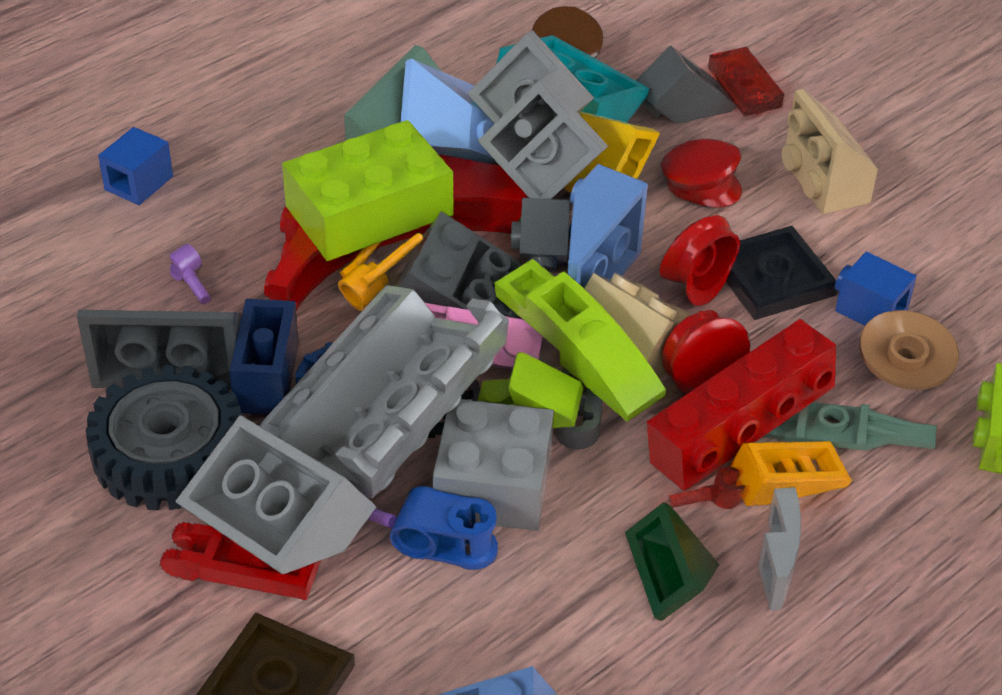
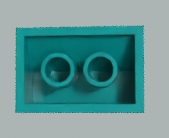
(613, 92)

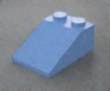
(605, 224)

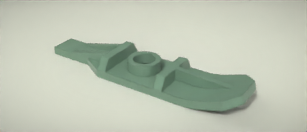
(858, 430)

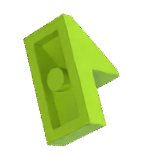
(536, 386)

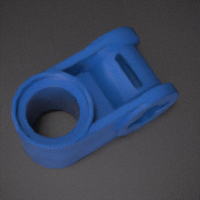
(442, 524)

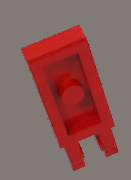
(222, 561)

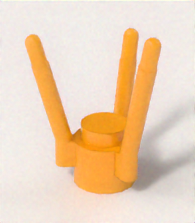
(364, 282)

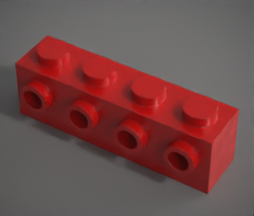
(741, 404)

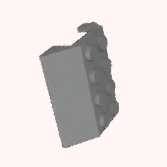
(386, 385)

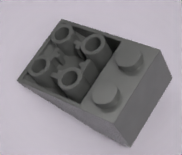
(456, 266)

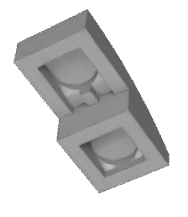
(780, 546)

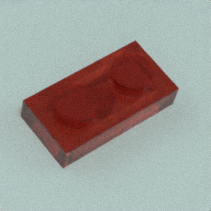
(745, 81)

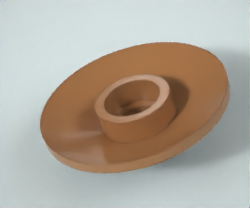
(908, 350)

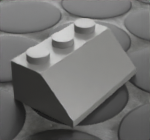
(275, 499)

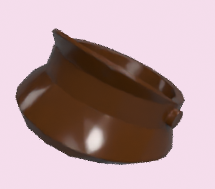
(572, 27)

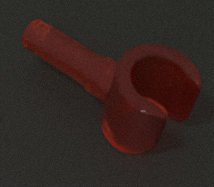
(721, 493)

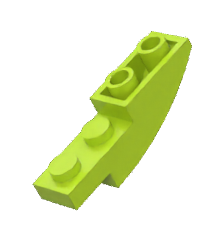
(586, 336)

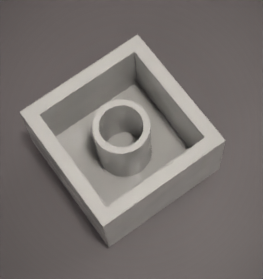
(497, 457)

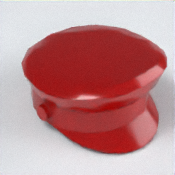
(704, 172)
(701, 258)
(702, 348)

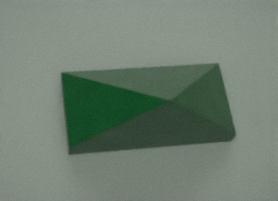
(669, 560)

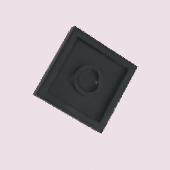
(778, 274)

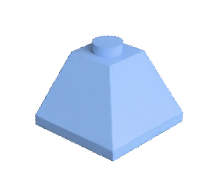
(444, 112)

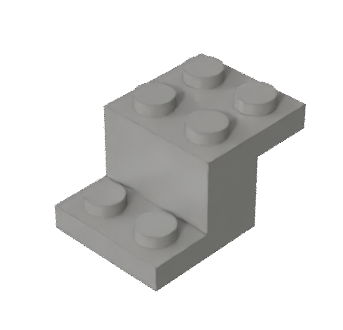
(536, 119)

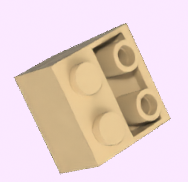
(826, 157)
(638, 313)

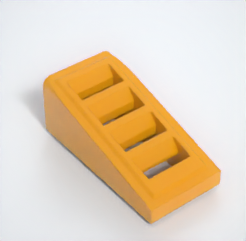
(759, 461)

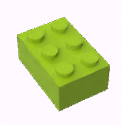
(367, 189)

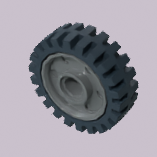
(157, 433)

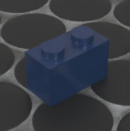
(264, 354)

